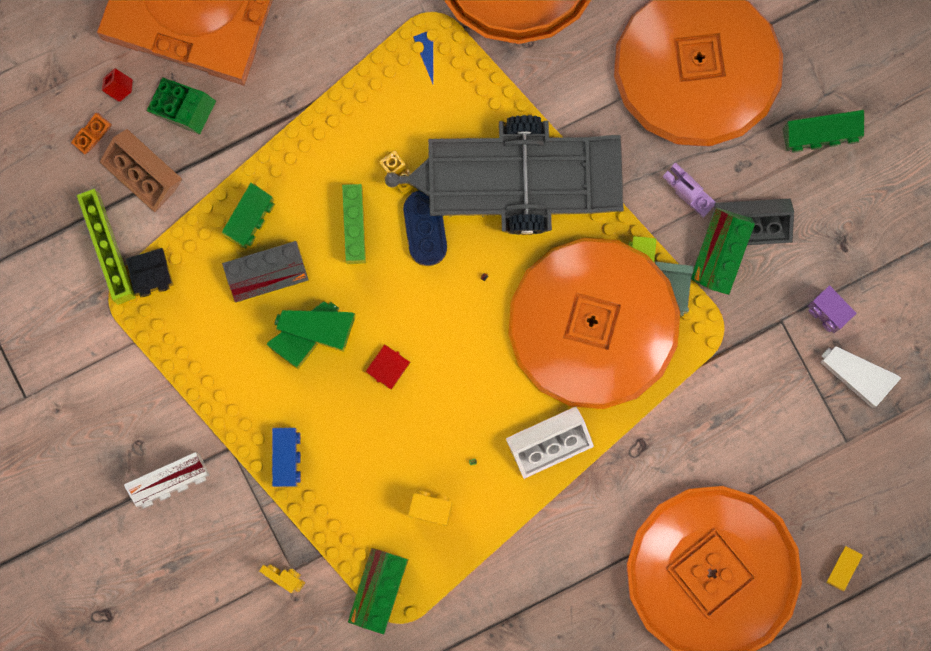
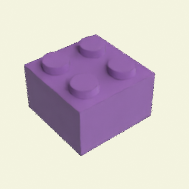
(831, 310)

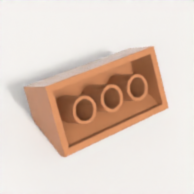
(140, 170)

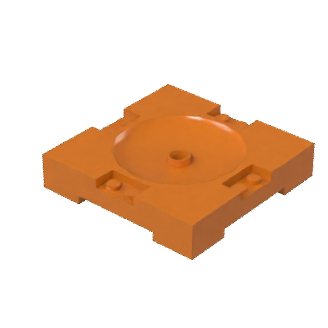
(195, 33)

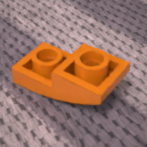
(91, 134)

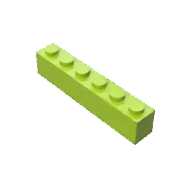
(106, 246)

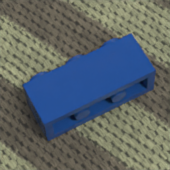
(285, 457)

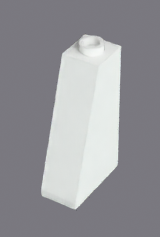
(862, 377)

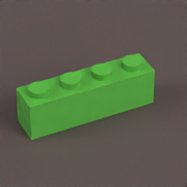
(354, 224)

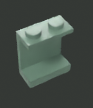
(680, 281)

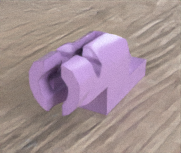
(689, 190)

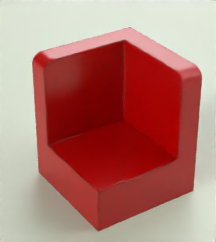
(117, 85)

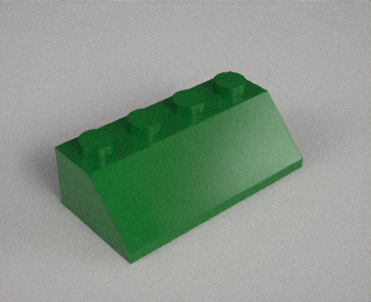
(824, 130)

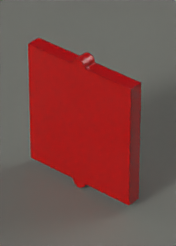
(387, 367)

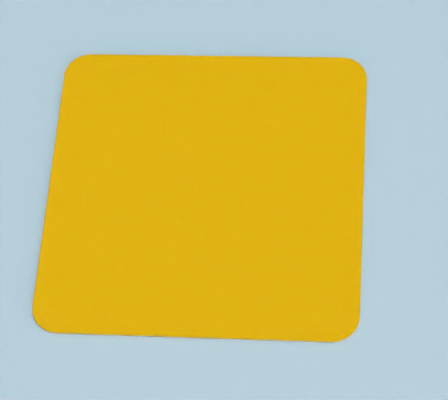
(462, 390)

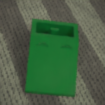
(181, 105)

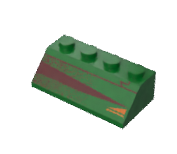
(722, 250)
(378, 591)

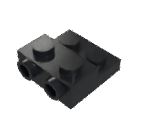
(149, 272)

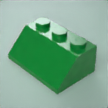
(248, 216)

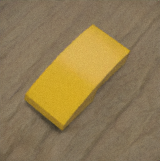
(394, 164)
(844, 568)

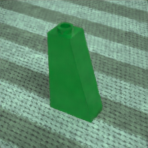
(320, 327)
(296, 349)

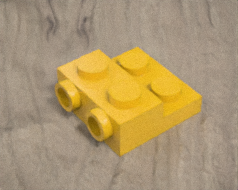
(288, 579)

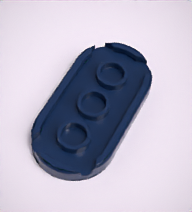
(424, 232)

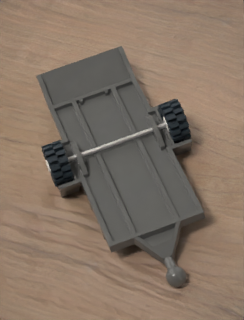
(520, 181)

